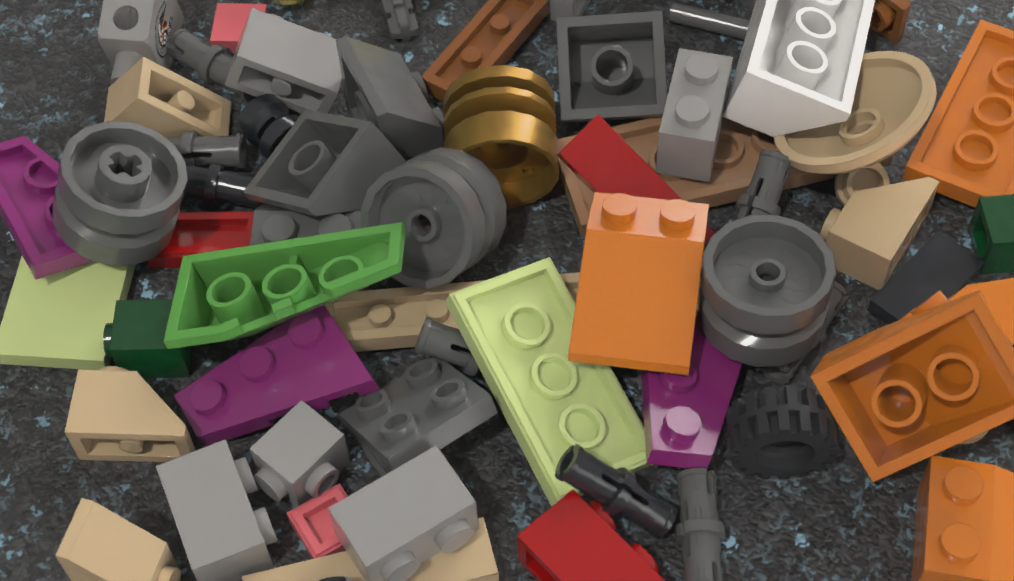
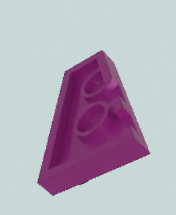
(26, 205)
(291, 363)
(688, 410)

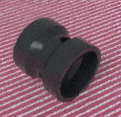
(265, 122)

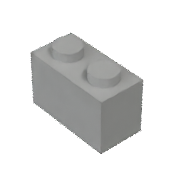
(286, 62)
(693, 114)
(214, 513)
(405, 518)

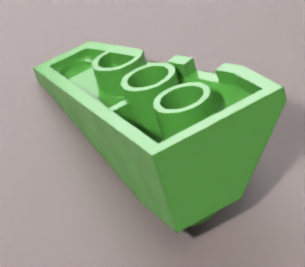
(265, 284)

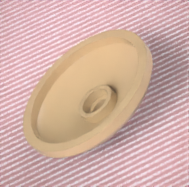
(887, 111)

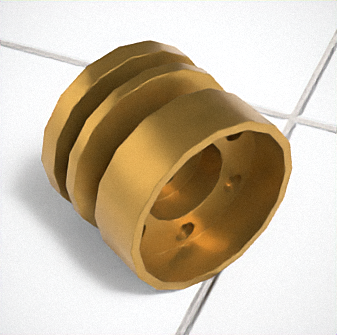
(508, 124)

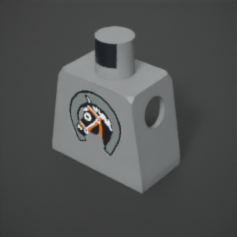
(136, 31)

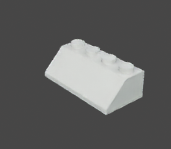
(799, 64)

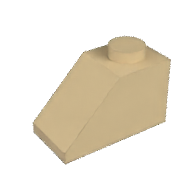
(166, 102)
(878, 228)
(123, 419)
(111, 548)

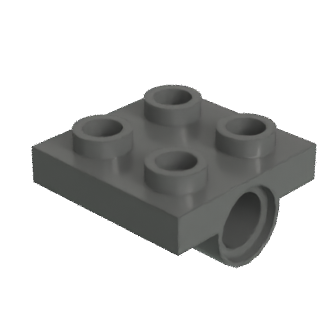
(416, 412)

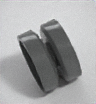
(118, 193)
(448, 210)
(765, 290)

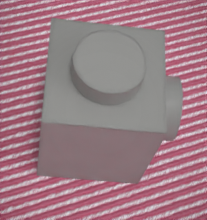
(299, 456)

